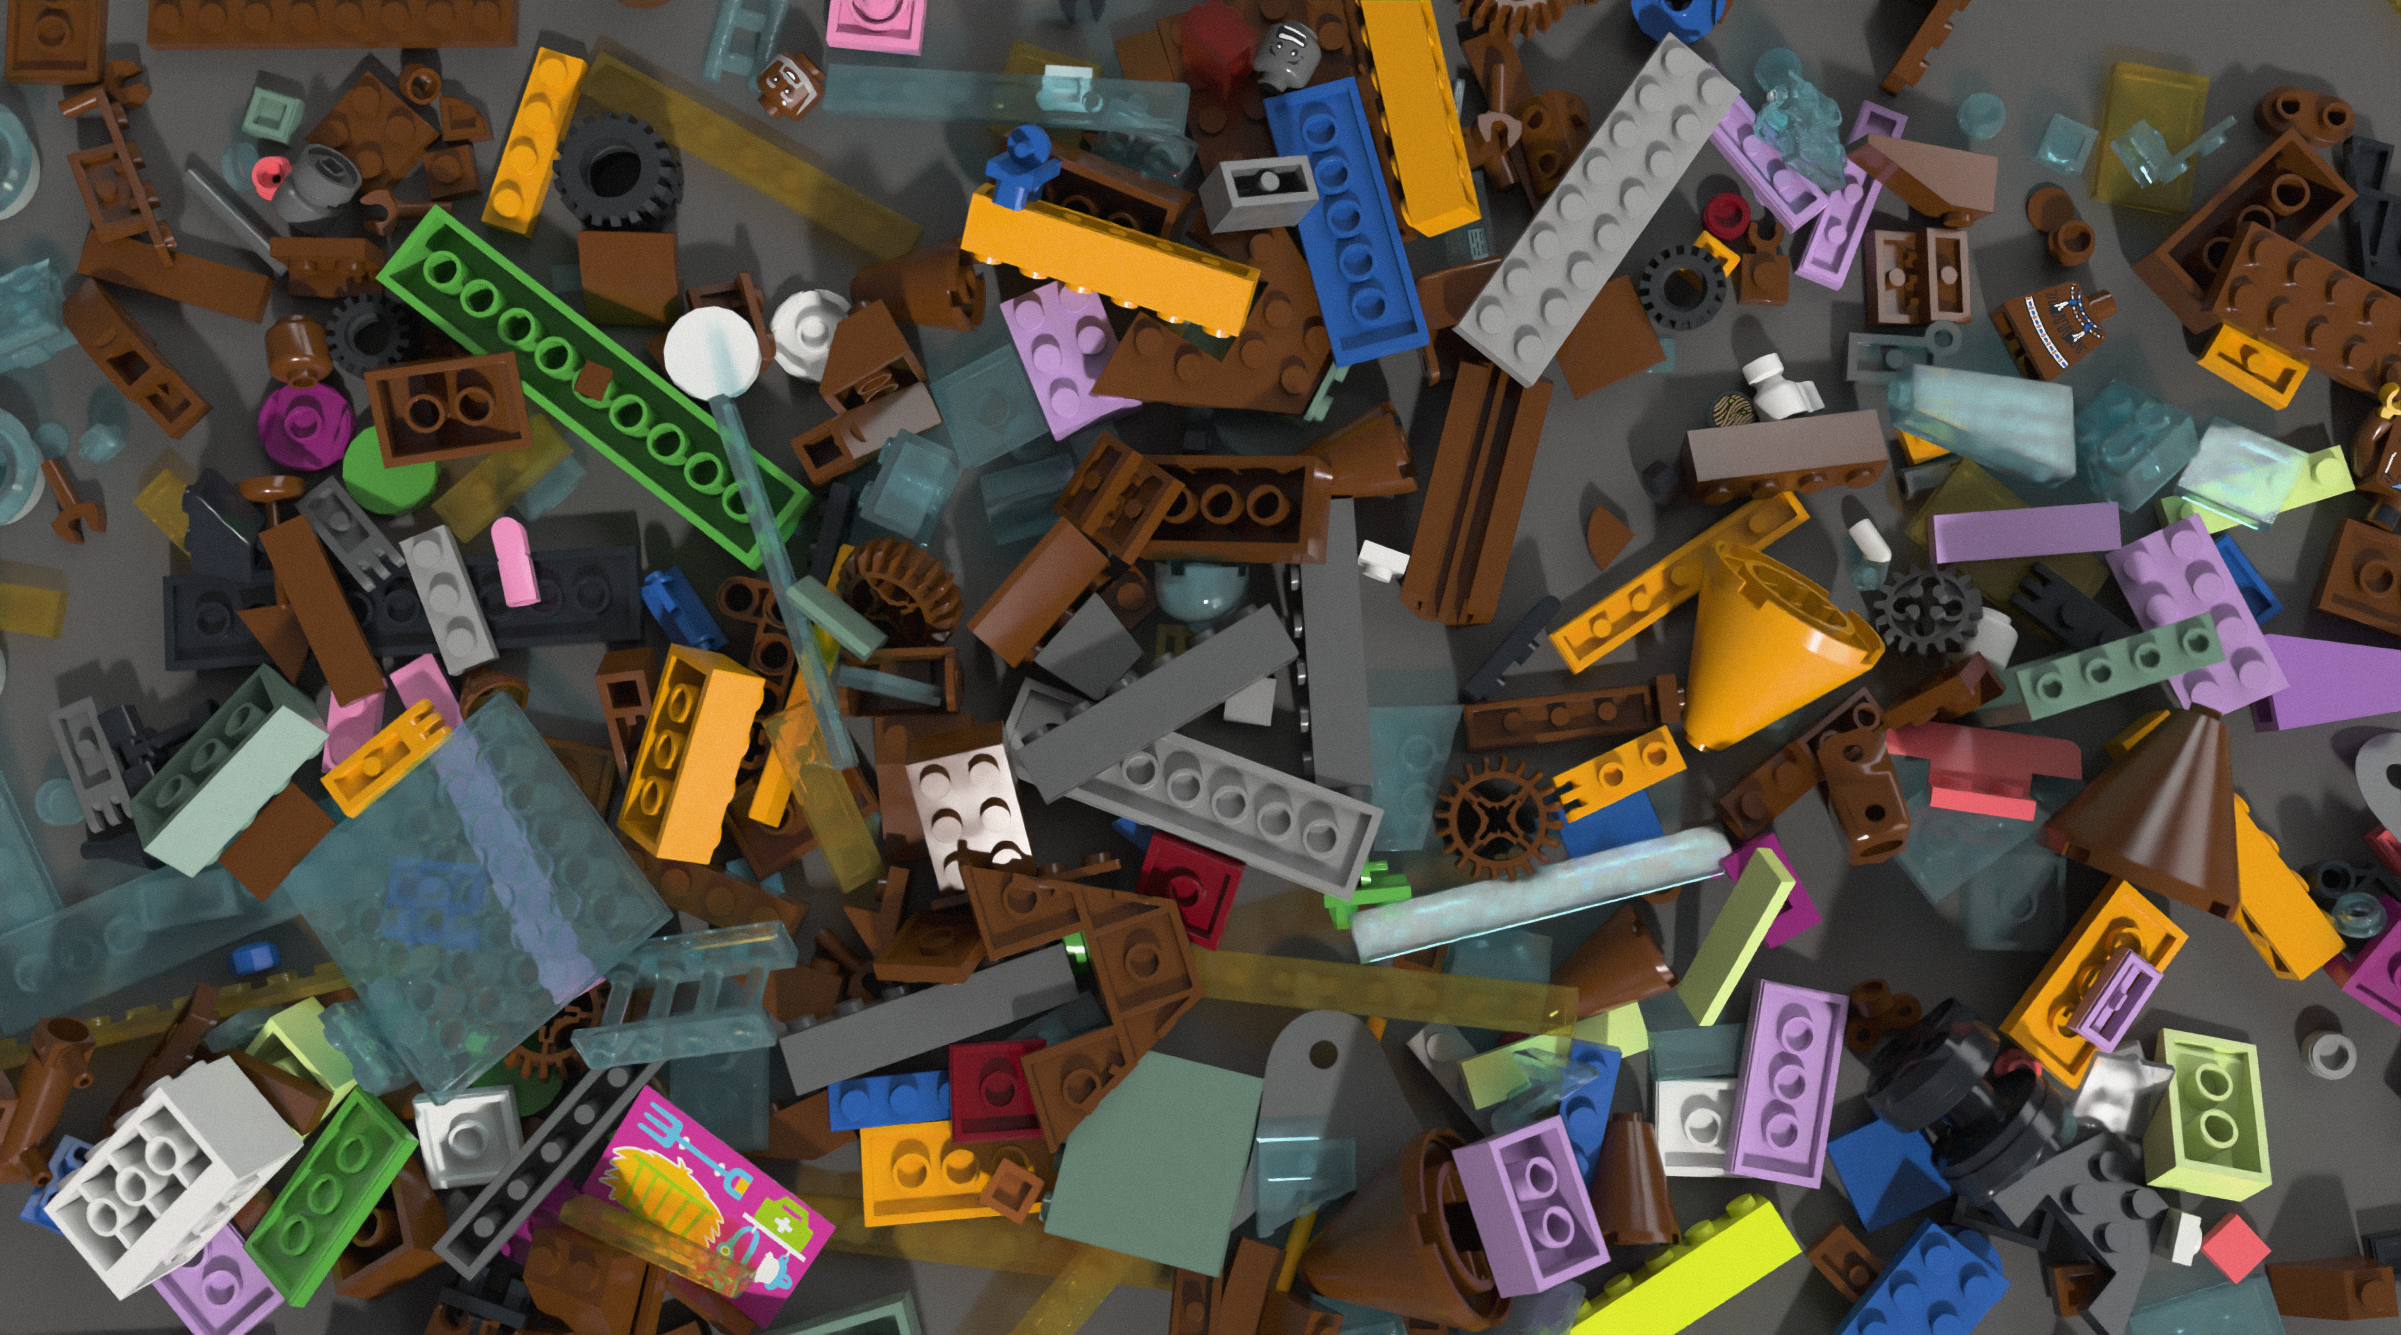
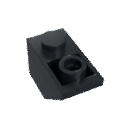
(222, 529)

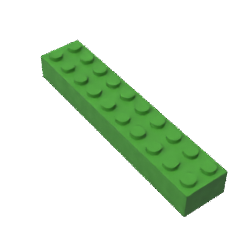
(641, 419)

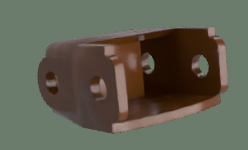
(1443, 300)
(927, 665)
(1864, 798)

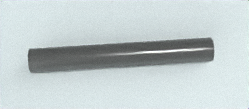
(232, 217)

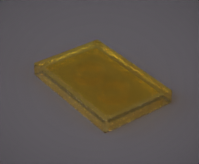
(2170, 104)

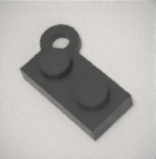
(1880, 357)

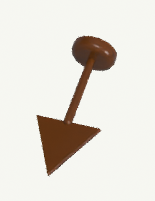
(276, 625)

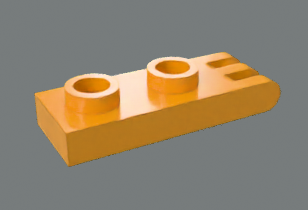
(385, 757)
(1620, 772)

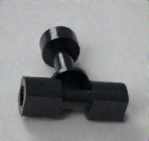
(146, 747)

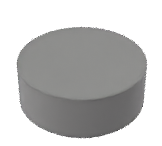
(2328, 1054)

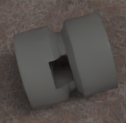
(316, 188)

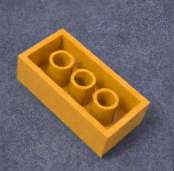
(690, 754)

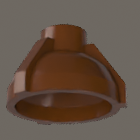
(482, 685)

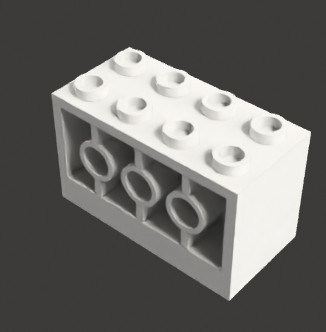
(171, 1174)

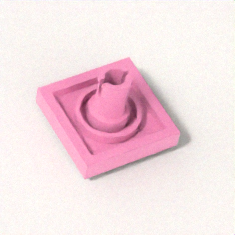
(877, 25)

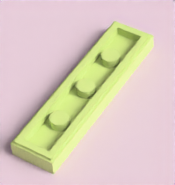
(1735, 936)
(1496, 1072)

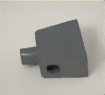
(1092, 651)

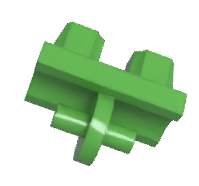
(1373, 887)

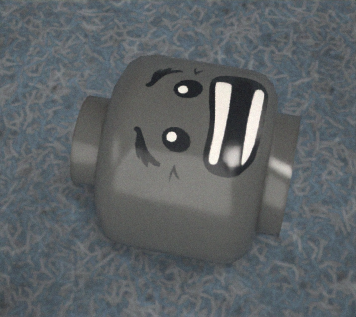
(1286, 57)

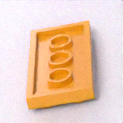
(2041, 1015)
(922, 1177)

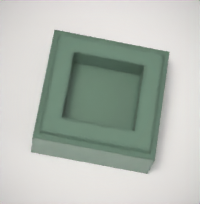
(273, 116)

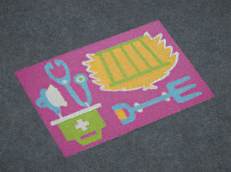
(704, 1190)

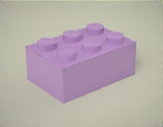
(1064, 349)
(1531, 1207)

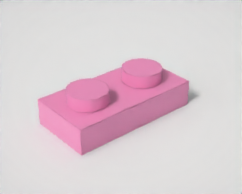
(351, 728)

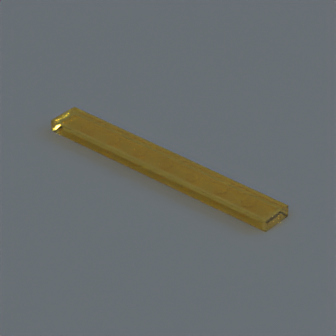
(751, 159)
(1389, 992)

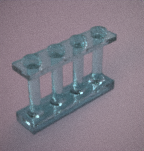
(687, 958)

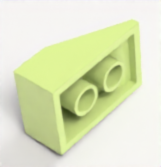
(298, 1046)
(2210, 1120)

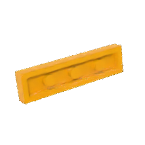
(533, 142)

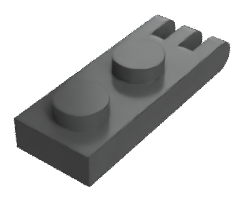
(349, 532)
(92, 763)

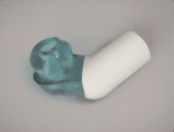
(1875, 557)

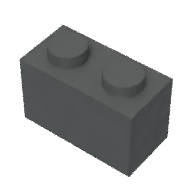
(1258, 193)

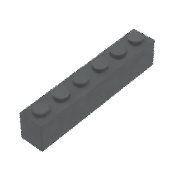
(1333, 659)
(1157, 703)
(924, 1016)
(542, 1164)

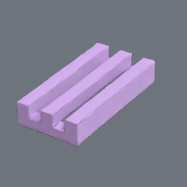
(2109, 995)

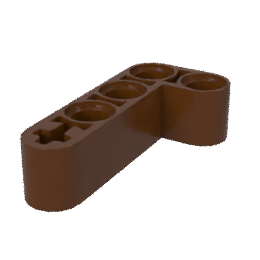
(770, 632)

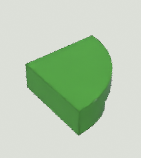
(1076, 954)

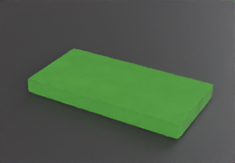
(330, 1196)

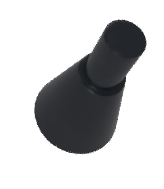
(123, 849)

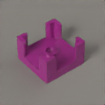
(1798, 909)
(2376, 970)

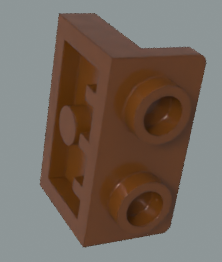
(330, 266)
(1946, 694)

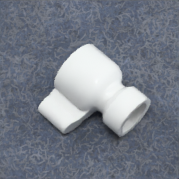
(1780, 397)

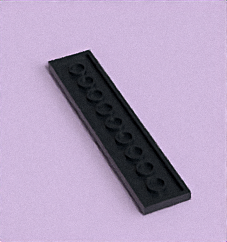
(583, 595)

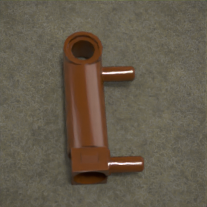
(52, 1069)

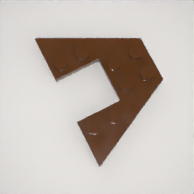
(1265, 368)
(1138, 964)

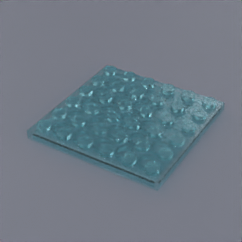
(474, 898)

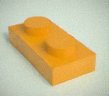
(2252, 366)

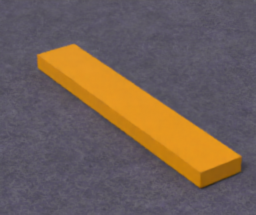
(1671, 581)
(774, 786)

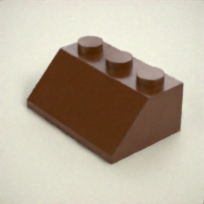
(867, 359)
(1041, 595)

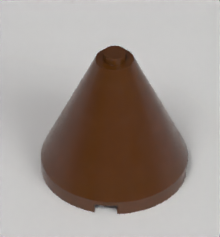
(2162, 815)
(1410, 1243)

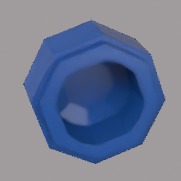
(253, 958)

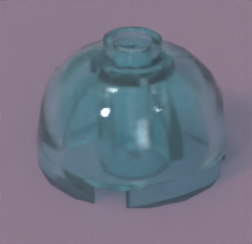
(1200, 591)

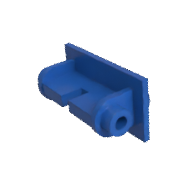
(681, 611)

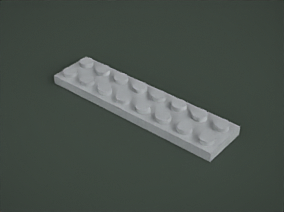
(1596, 211)
(1219, 801)

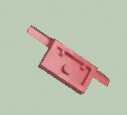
(1984, 767)

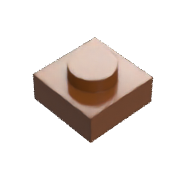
(1011, 1190)

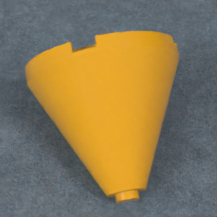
(1765, 647)

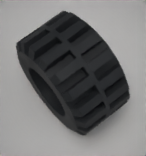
(598, 146)

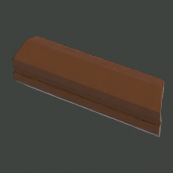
(1474, 495)

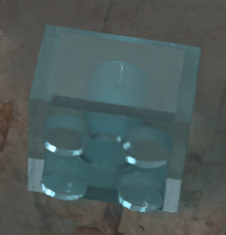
(910, 488)

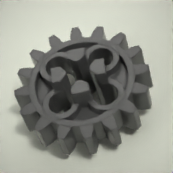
(1948, 595)

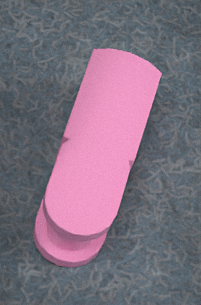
(515, 563)

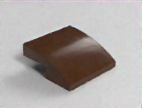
(631, 277)
(1917, 277)
(1609, 341)
(1118, 497)

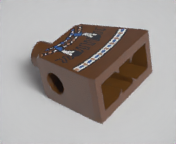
(2052, 328)

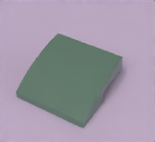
(836, 617)

